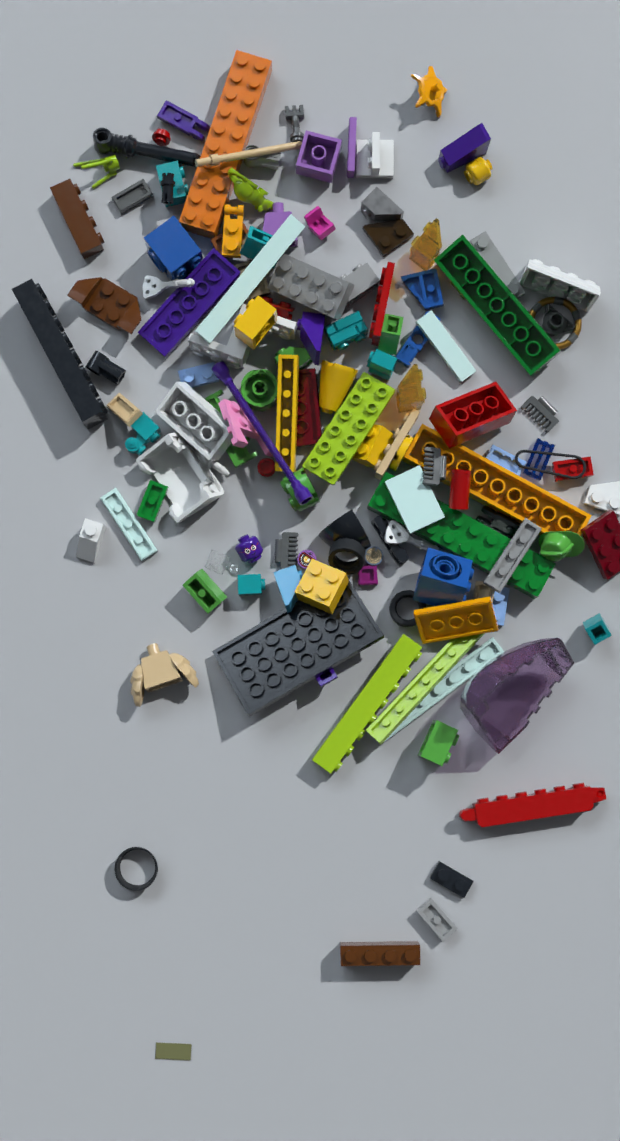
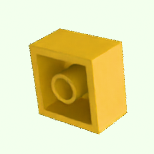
(255, 322)
(321, 586)

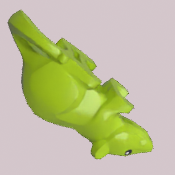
(247, 191)

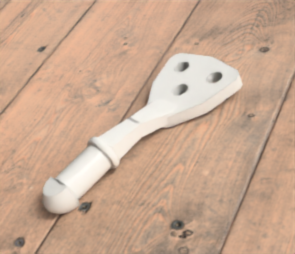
(161, 286)
(404, 537)

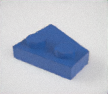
(425, 288)

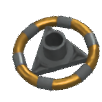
(555, 323)

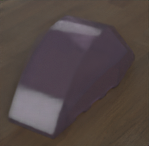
(512, 687)

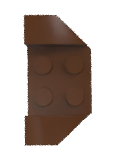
(107, 303)

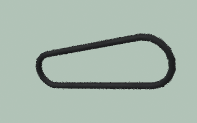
(548, 472)

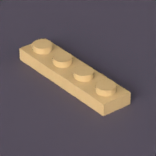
(391, 450)

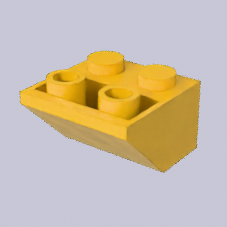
(373, 446)

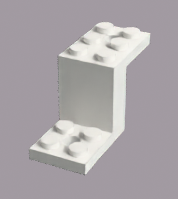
(236, 351)

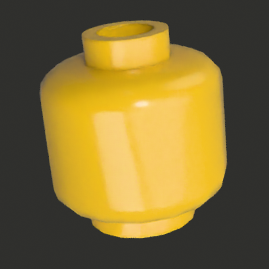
(478, 171)

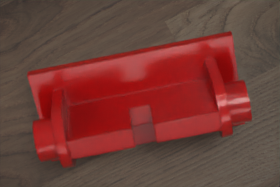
(283, 308)

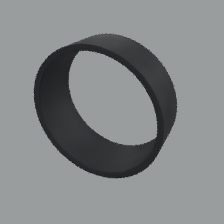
(122, 881)

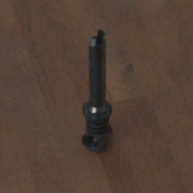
(128, 146)

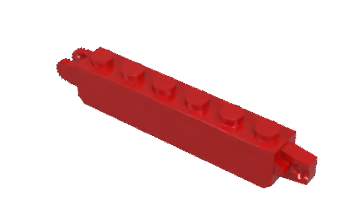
(533, 806)

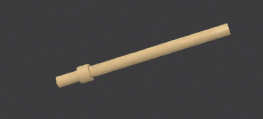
(215, 159)

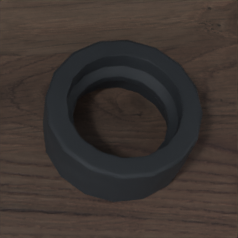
(351, 546)
(393, 611)

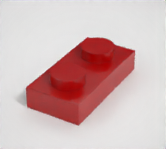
(572, 467)

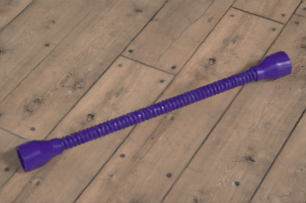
(301, 493)

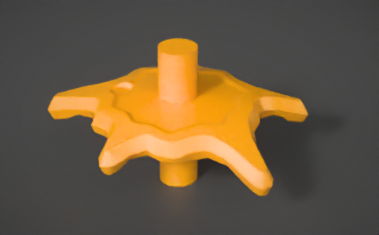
(430, 91)

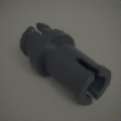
(167, 188)

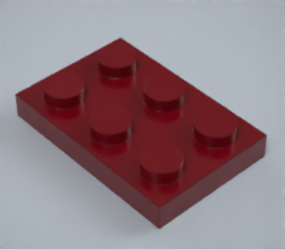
(604, 543)

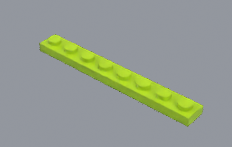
(420, 687)

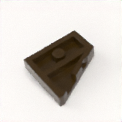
(388, 235)

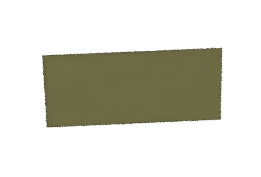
(173, 1051)

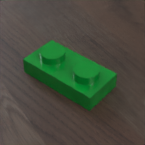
(152, 501)

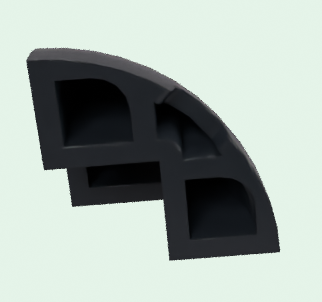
(345, 527)

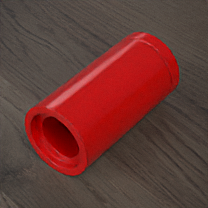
(459, 489)

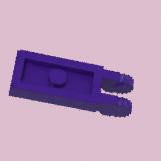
(182, 120)

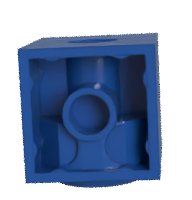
(173, 249)
(443, 578)

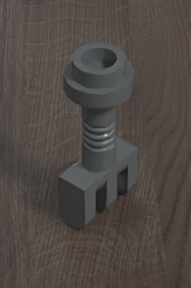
(295, 116)

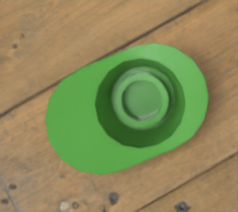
(560, 544)

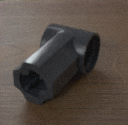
(103, 366)

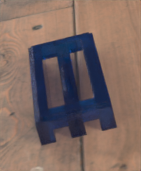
(544, 445)

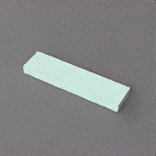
(445, 346)
(129, 524)

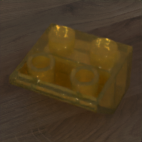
(427, 246)
(409, 391)

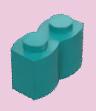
(381, 364)

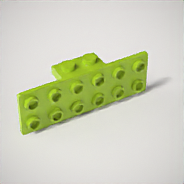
(348, 428)

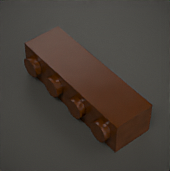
(77, 219)
(379, 953)

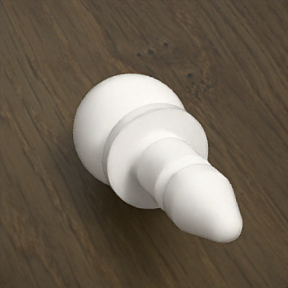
(217, 466)

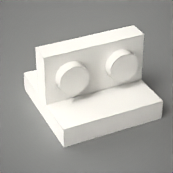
(375, 157)

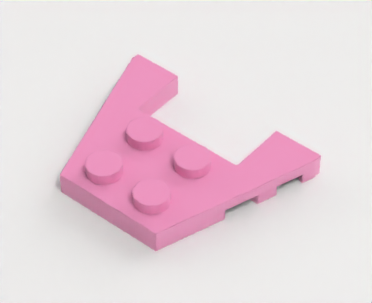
(240, 425)

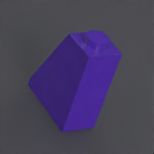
(465, 149)

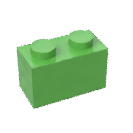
(204, 590)

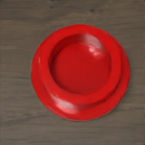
(161, 137)
(266, 467)

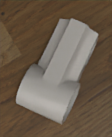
(268, 161)

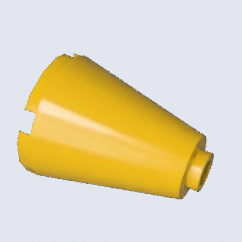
(334, 385)

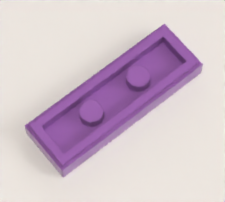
(351, 147)

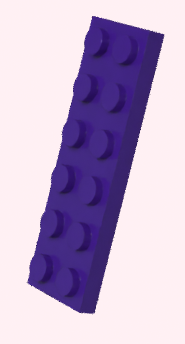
(189, 304)

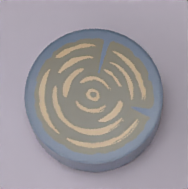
(373, 555)

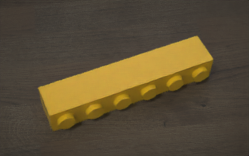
(287, 409)

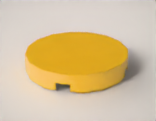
(401, 452)

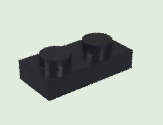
(451, 879)

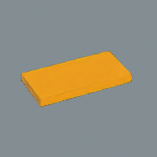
(456, 620)

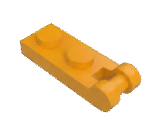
(232, 231)

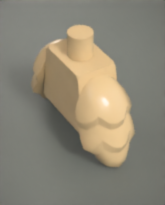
(159, 671)

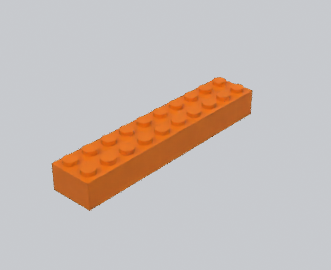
(228, 134)

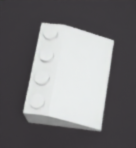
(553, 282)

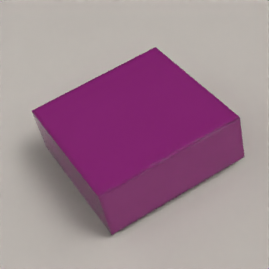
(368, 575)

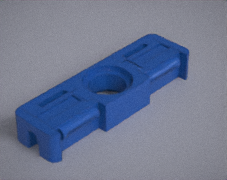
(410, 348)

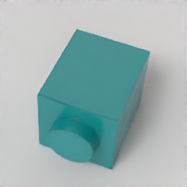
(250, 584)
(597, 629)

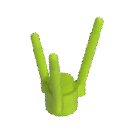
(109, 164)

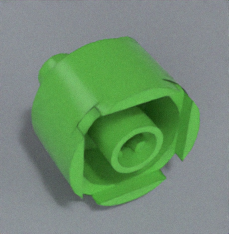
(259, 379)
(304, 480)

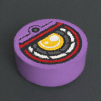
(305, 557)

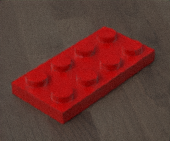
(382, 298)

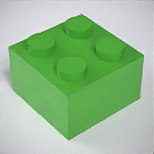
(438, 743)

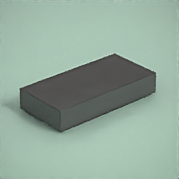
(132, 196)

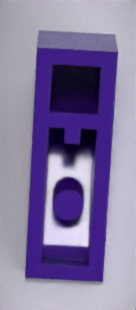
(311, 333)

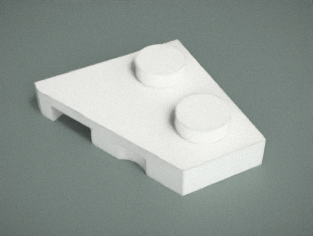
(604, 496)

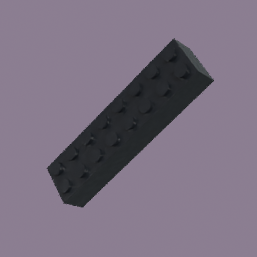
(59, 352)

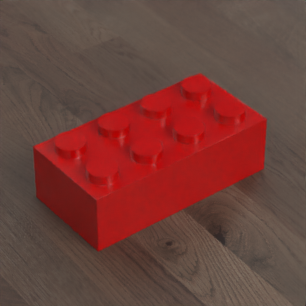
(472, 414)

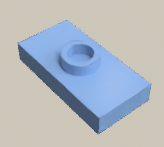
(505, 459)

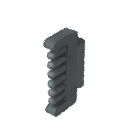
(543, 408)
(438, 467)
(282, 548)

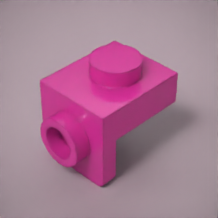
(319, 223)

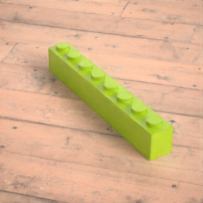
(366, 704)

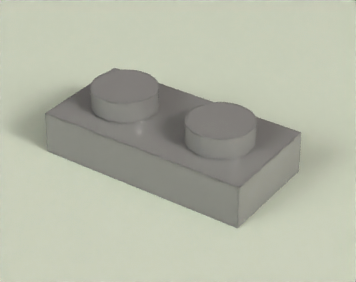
(436, 919)

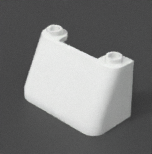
(177, 466)

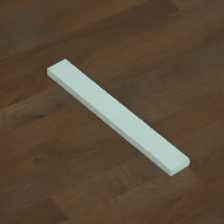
(249, 279)
(456, 676)

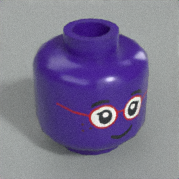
(249, 549)

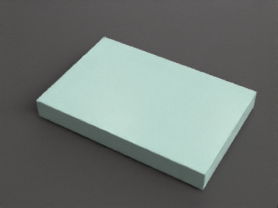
(414, 500)

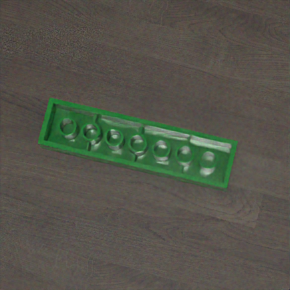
(497, 305)

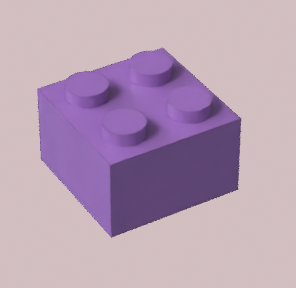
(318, 156)

